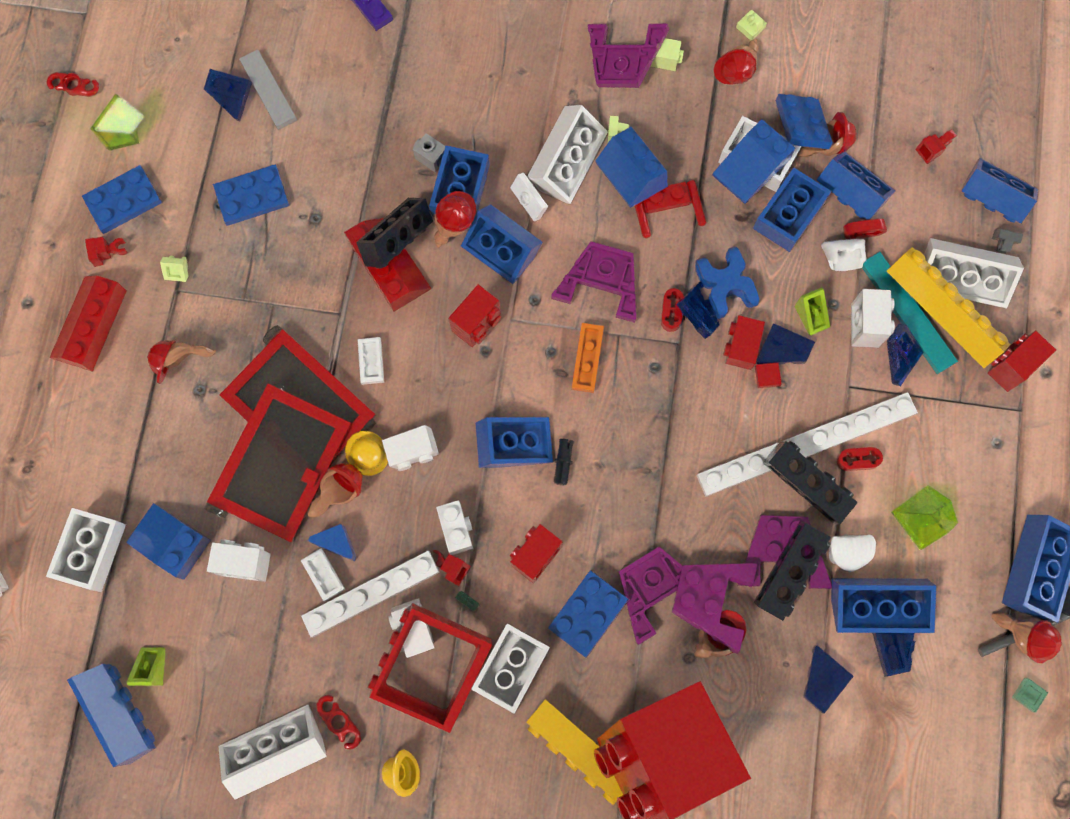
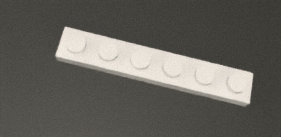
(370, 594)

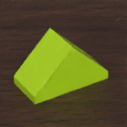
(813, 311)
(148, 667)

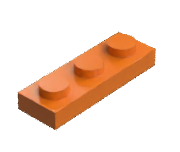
(587, 357)

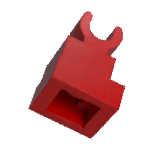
(933, 147)
(99, 249)
(454, 567)

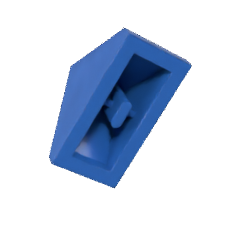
(335, 540)

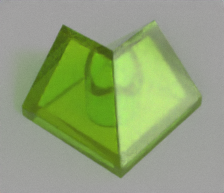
(117, 124)
(926, 516)

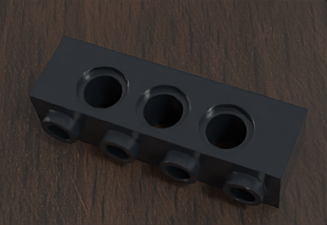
(394, 232)
(842, 500)
(779, 576)

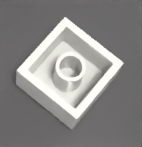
(871, 318)
(236, 561)

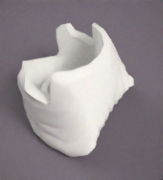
(845, 254)
(852, 551)

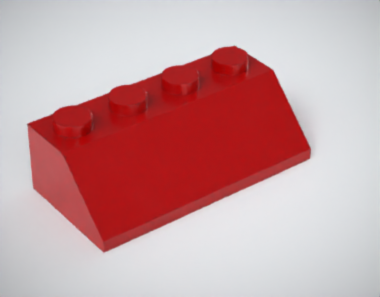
(400, 279)
(89, 322)

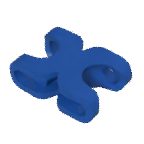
(727, 282)

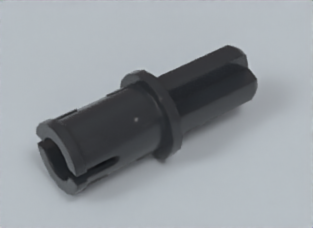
(563, 461)

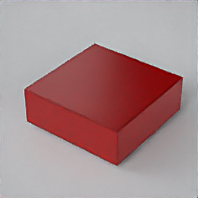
(768, 375)

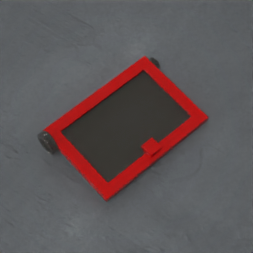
(304, 377)
(278, 463)

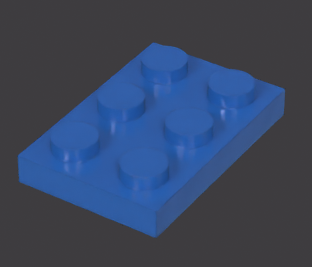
(803, 121)
(251, 195)
(121, 199)
(588, 613)

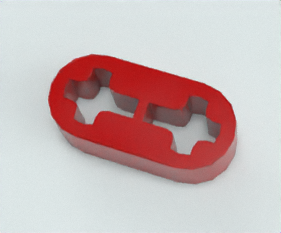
(865, 229)
(667, 309)
(860, 464)

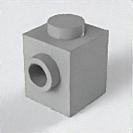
(429, 152)

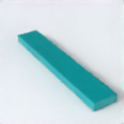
(910, 314)

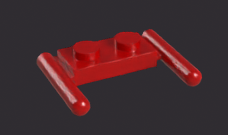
(670, 197)

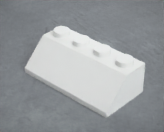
(567, 153)
(976, 272)
(270, 752)

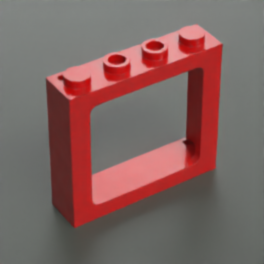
(411, 705)

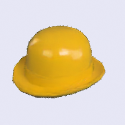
(366, 453)
(401, 773)

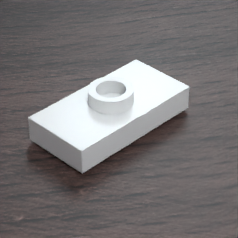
(529, 197)
(370, 360)
(323, 574)

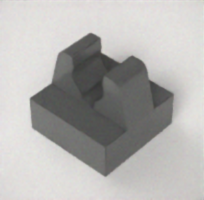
(1006, 239)

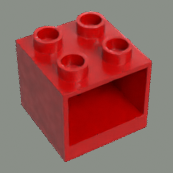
(670, 756)

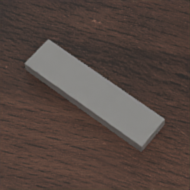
(268, 89)

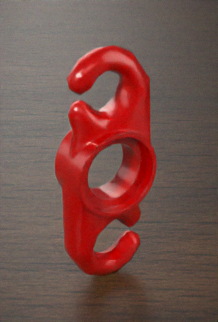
(65, 79)
(349, 727)

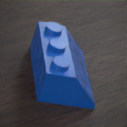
(632, 167)
(855, 185)
(1000, 191)
(501, 243)

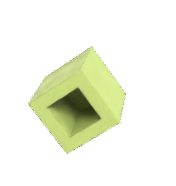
(668, 55)

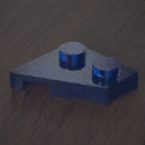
(228, 91)
(699, 311)
(784, 347)
(902, 353)
(894, 652)
(825, 680)

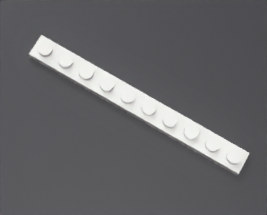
(810, 442)

